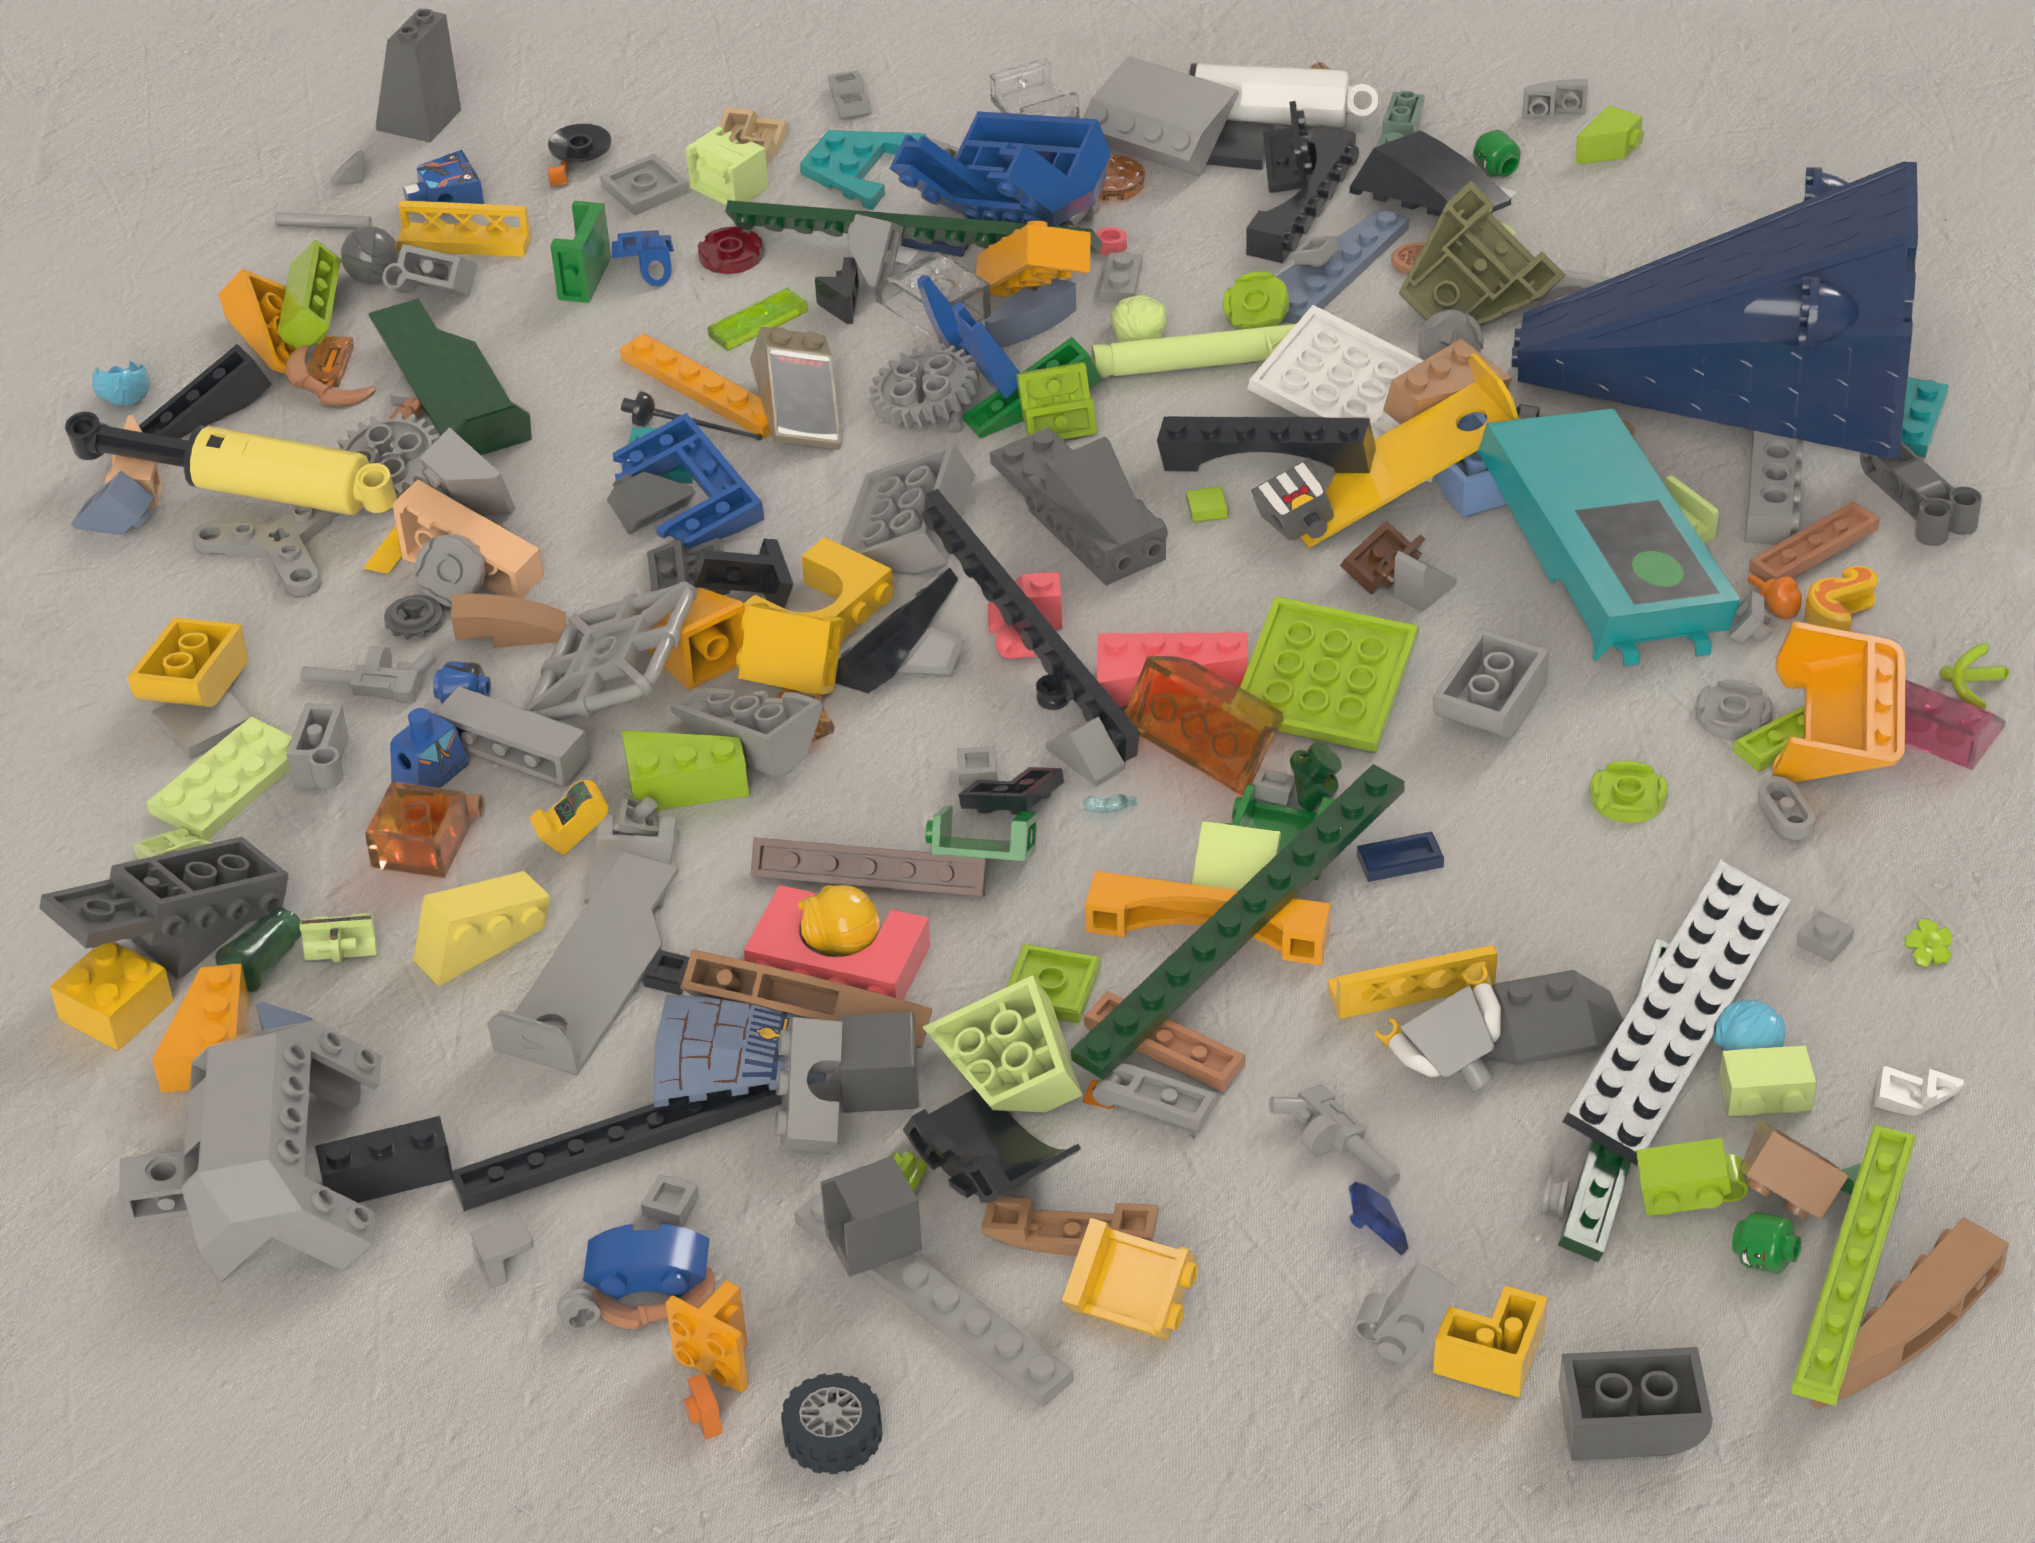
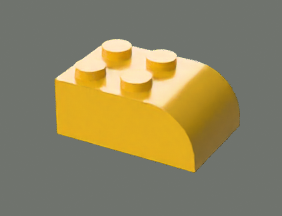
(190, 663)

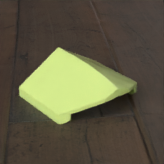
(167, 842)

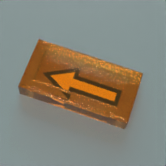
(331, 359)

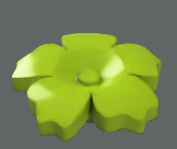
(1929, 943)

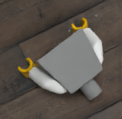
(1451, 1034)

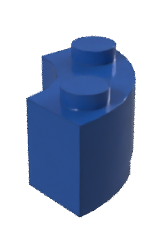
(646, 1260)

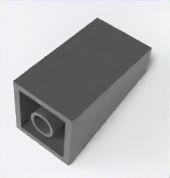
(418, 79)

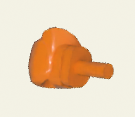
(1779, 595)

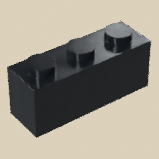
(386, 1160)

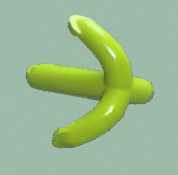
(1961, 674)

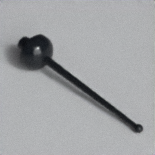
(644, 409)

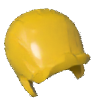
(839, 920)

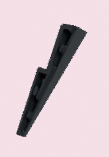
(886, 646)

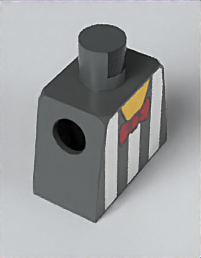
(1295, 502)

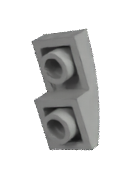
(1555, 96)

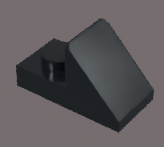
(839, 293)

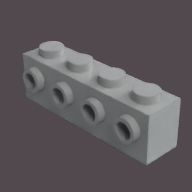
(515, 736)

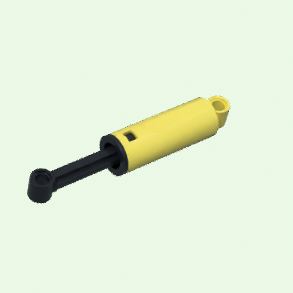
(248, 465)

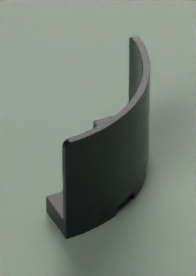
(980, 1147)

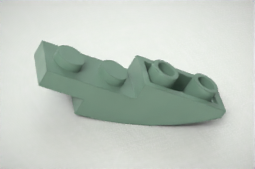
(1402, 116)

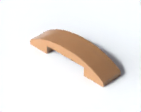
(1060, 1232)

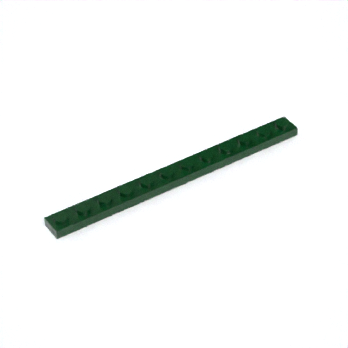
(917, 227)
(1236, 922)

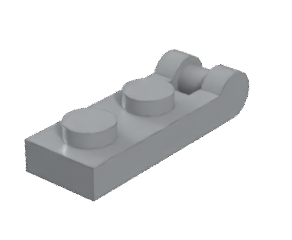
(1156, 1096)

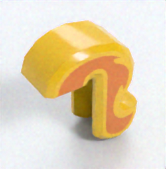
(1834, 599)

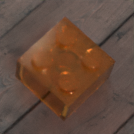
(417, 829)

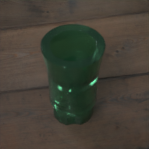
(262, 946)

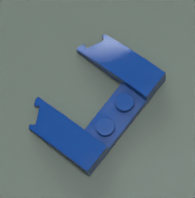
(958, 328)
(681, 442)

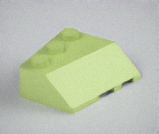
(1010, 1049)

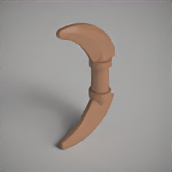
(299, 377)
(636, 1317)

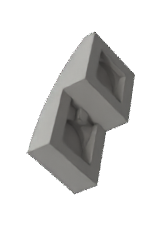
(849, 94)

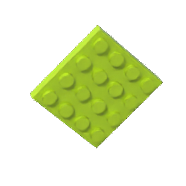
(1330, 671)

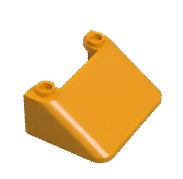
(1849, 702)

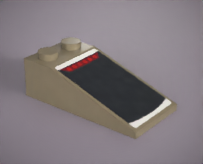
(797, 386)

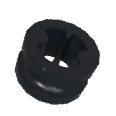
(1048, 699)

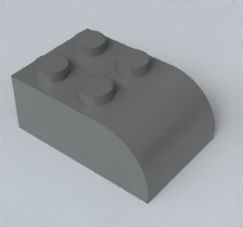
(1633, 1403)

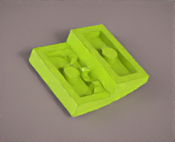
(1057, 400)

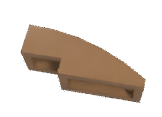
(505, 619)

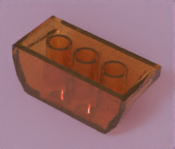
(1203, 719)

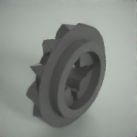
(413, 607)

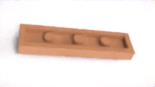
(1815, 543)
(1180, 1048)

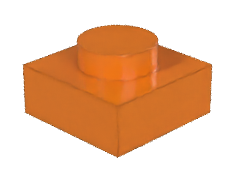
(702, 1406)

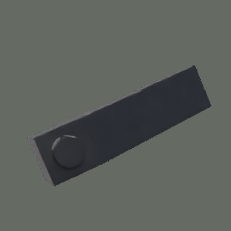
(215, 393)

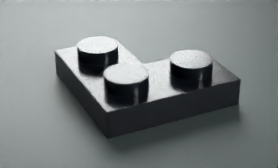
(1012, 795)

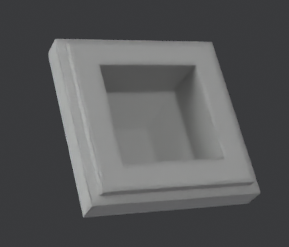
(350, 171)

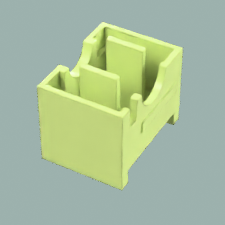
(726, 168)

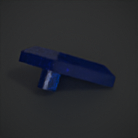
(1378, 1214)

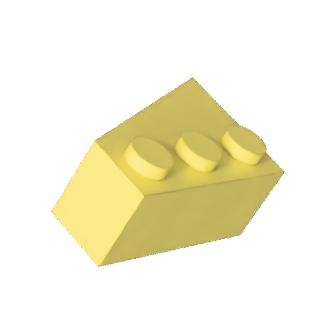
(476, 923)

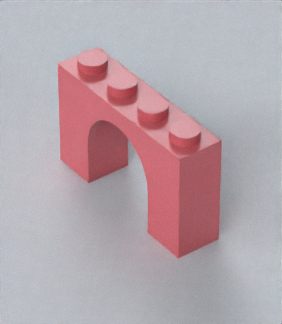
(882, 968)

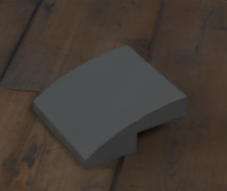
(675, 564)

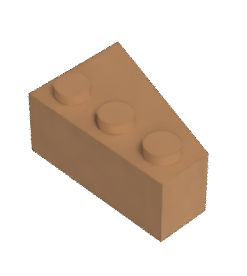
(1434, 381)

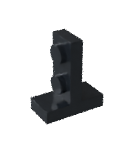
(747, 572)

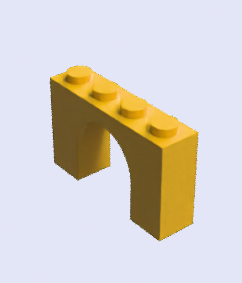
(849, 577)

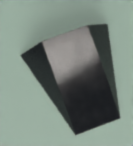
(1422, 174)

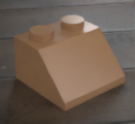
(1791, 1171)

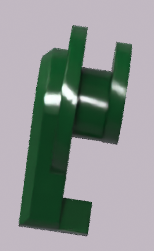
(1315, 775)

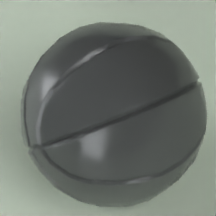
(368, 253)

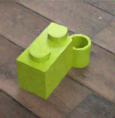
(1689, 1177)

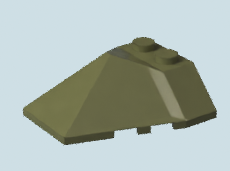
(1475, 264)

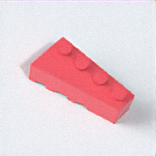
(1124, 654)

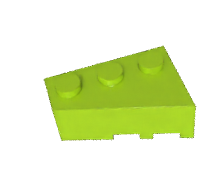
(684, 768)

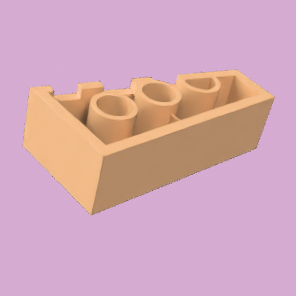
(425, 513)

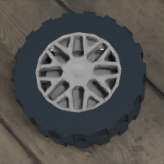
(831, 1423)

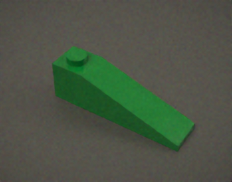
(1000, 413)

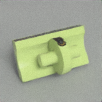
(338, 937)

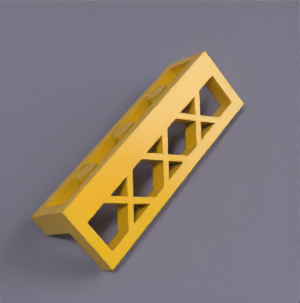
(465, 235)
(1409, 981)

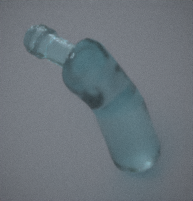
(1108, 805)

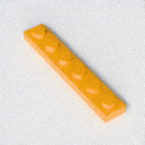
(697, 383)

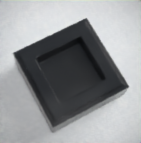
(666, 972)

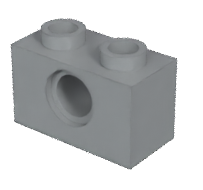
(152, 1187)

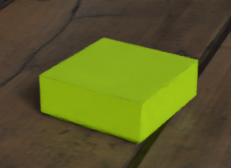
(1206, 504)

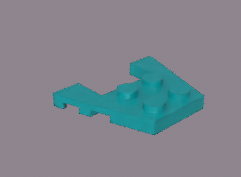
(845, 159)

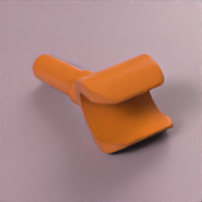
(557, 174)

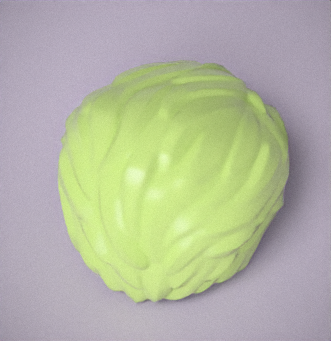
(1138, 318)

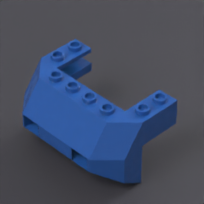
(1011, 168)

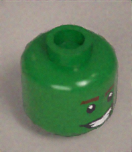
(1497, 153)
(1766, 1242)

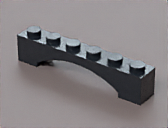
(1277, 231)
(1337, 442)

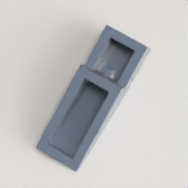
(1032, 312)

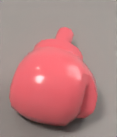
(1010, 644)

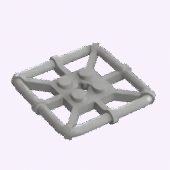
(611, 652)

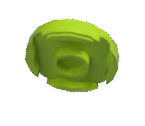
(1256, 301)
(1628, 792)

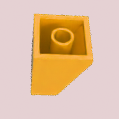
(708, 639)

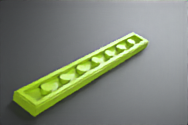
(1853, 1266)

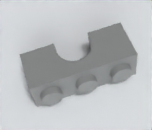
(805, 1120)

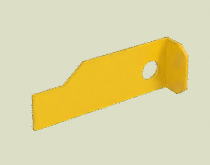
(1418, 449)

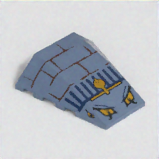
(717, 1047)

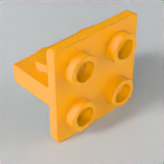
(712, 1336)

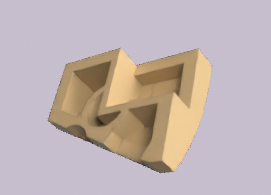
(749, 127)

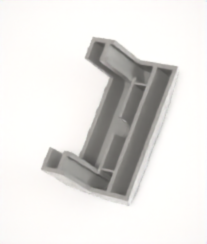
(250, 1145)

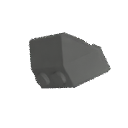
(1552, 1017)

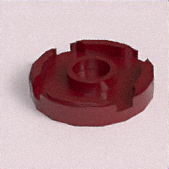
(730, 250)

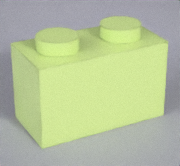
(1767, 1080)

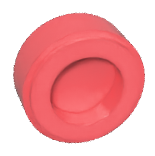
(1113, 240)

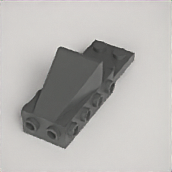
(1084, 502)
(173, 902)

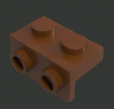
(1374, 559)

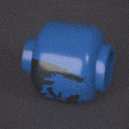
(460, 674)

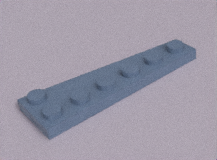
(1357, 251)

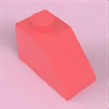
(1044, 593)

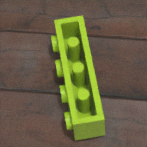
(309, 296)

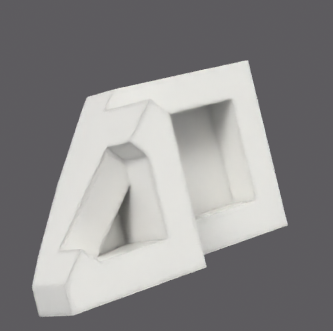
(1911, 1094)

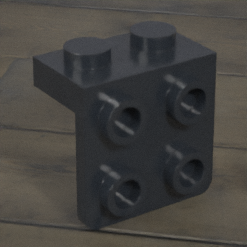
(1288, 154)

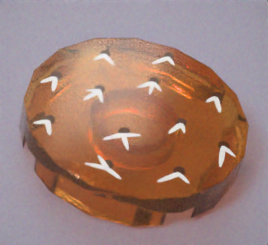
(1123, 178)

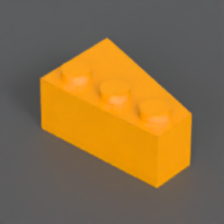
(209, 1014)

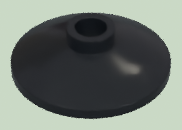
(579, 142)

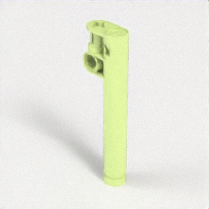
(1188, 351)

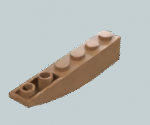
(790, 991)
(1925, 1304)

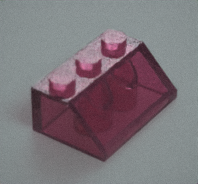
(1948, 726)

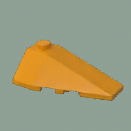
(254, 310)

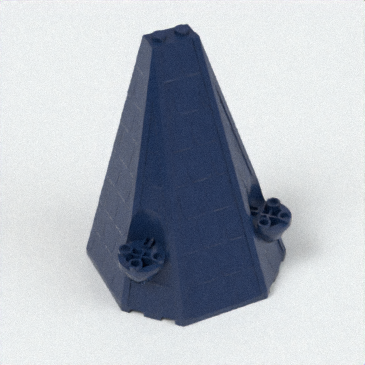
(1761, 328)

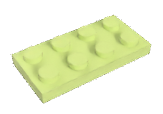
(224, 779)

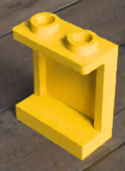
(789, 649)
(1130, 1281)

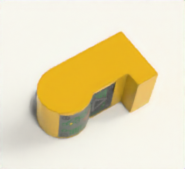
(571, 817)

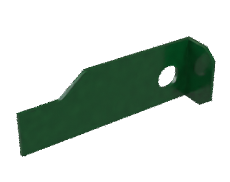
(451, 379)

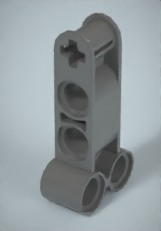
(1925, 495)

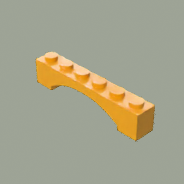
(1131, 902)

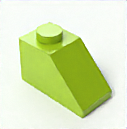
(1609, 136)

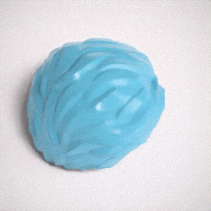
(121, 385)
(1749, 1026)

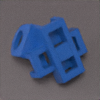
(649, 248)

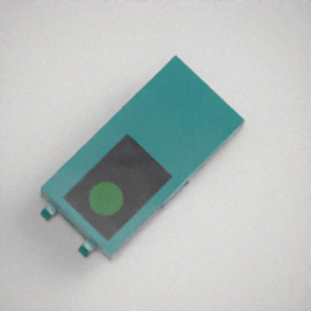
(1608, 531)

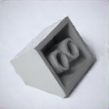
(465, 476)

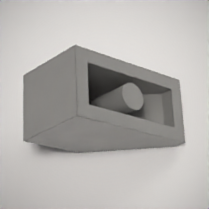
(874, 246)

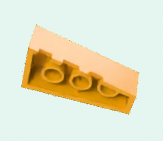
(1033, 258)

